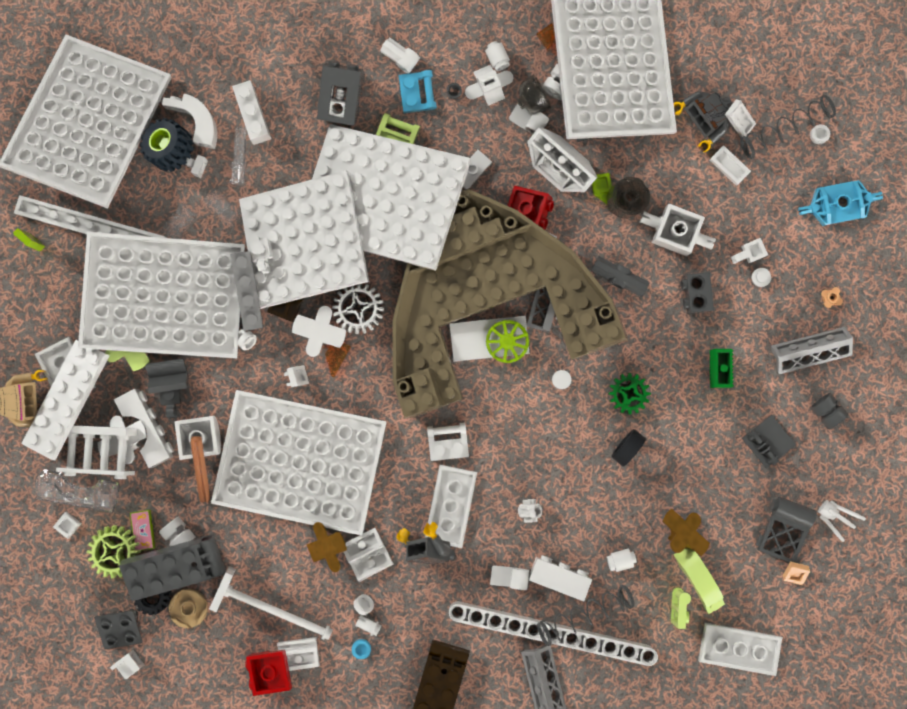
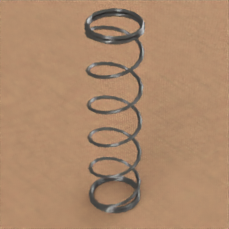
(745, 149)
(549, 642)

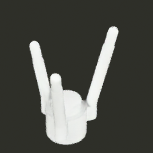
(829, 511)

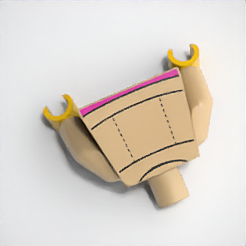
(19, 399)

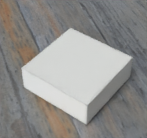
(67, 525)

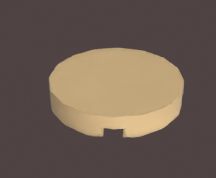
(188, 608)

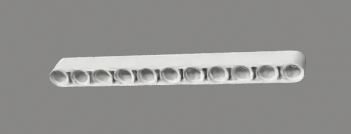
(579, 643)

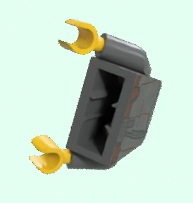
(708, 114)
(427, 549)

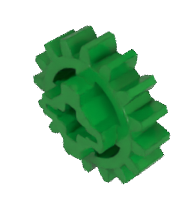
(634, 382)

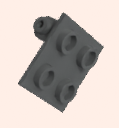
(769, 441)
(118, 629)

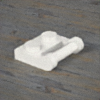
(448, 448)

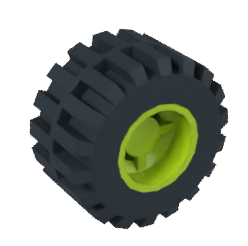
(166, 145)

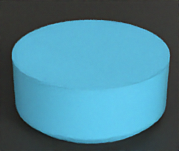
(361, 649)

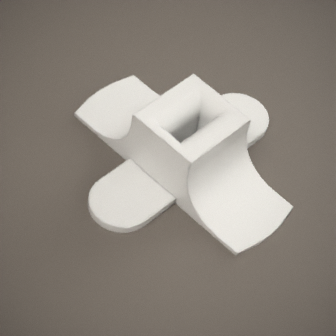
(489, 85)
(319, 331)
(132, 443)

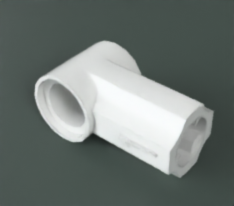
(404, 58)

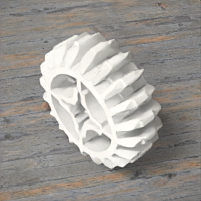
(349, 310)

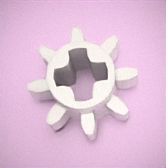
(530, 511)

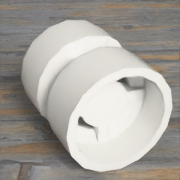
(552, 84)
(176, 532)

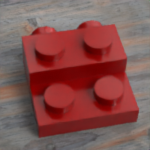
(532, 204)
(268, 672)

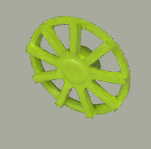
(507, 341)

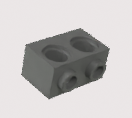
(703, 293)

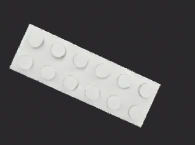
(65, 401)

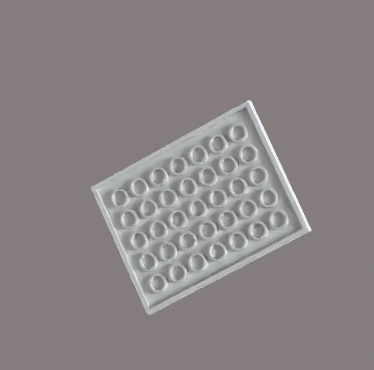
(613, 68)
(85, 121)
(399, 192)
(159, 296)
(299, 462)

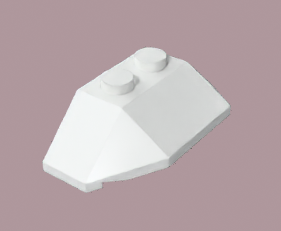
(560, 162)

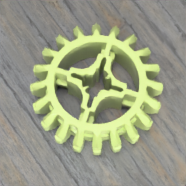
(99, 561)

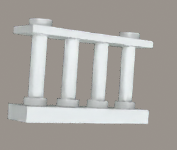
(105, 434)

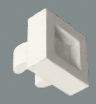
(198, 165)
(297, 376)

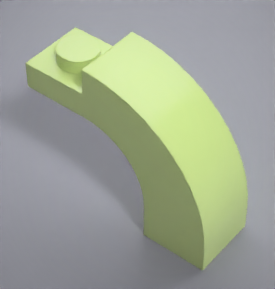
(700, 579)

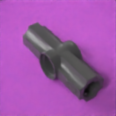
(620, 276)

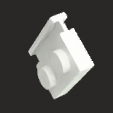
(301, 653)

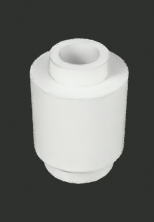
(497, 56)
(621, 560)

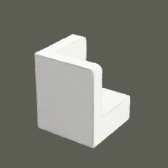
(128, 664)

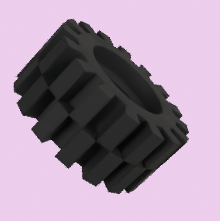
(151, 609)

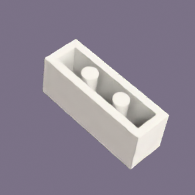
(251, 112)
(560, 577)

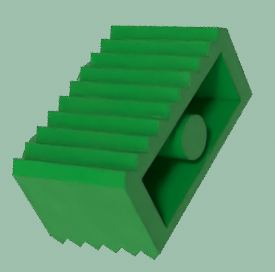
(721, 368)

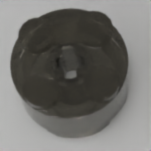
(636, 191)

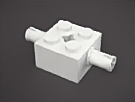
(689, 228)

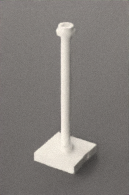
(227, 590)

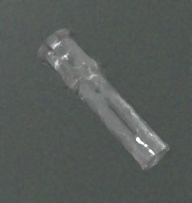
(238, 165)

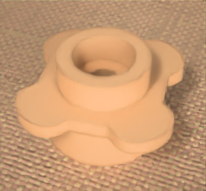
(828, 302)

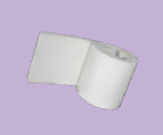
(527, 120)
(509, 576)

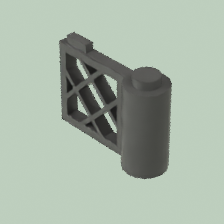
(792, 515)

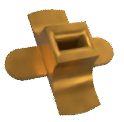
(684, 532)
(326, 546)

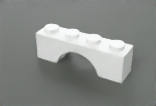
(156, 448)

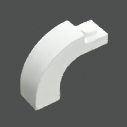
(205, 125)

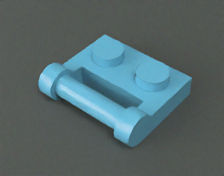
(411, 94)

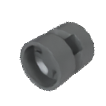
(829, 411)

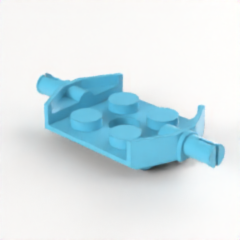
(826, 205)

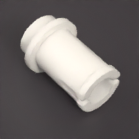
(368, 625)

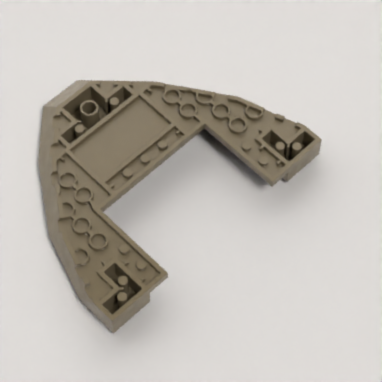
(487, 261)

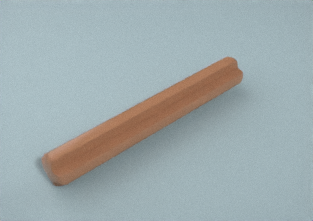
(200, 469)

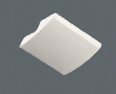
(367, 554)

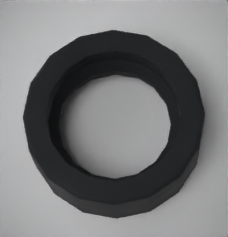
(628, 447)

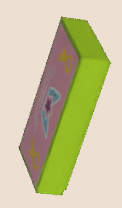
(143, 529)

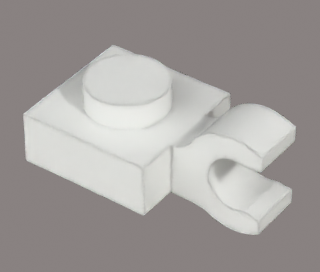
(752, 251)
(260, 253)

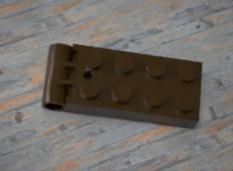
(437, 687)

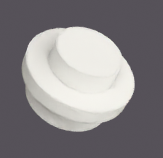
(761, 277)

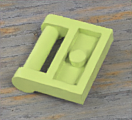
(385, 132)
(679, 611)

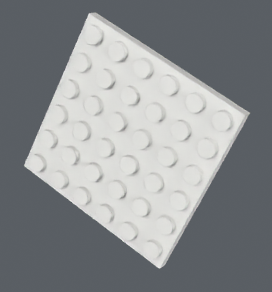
(310, 236)

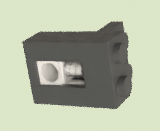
(343, 76)

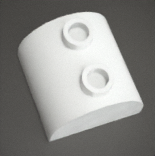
(204, 427)

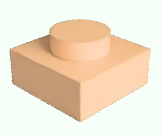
(796, 573)

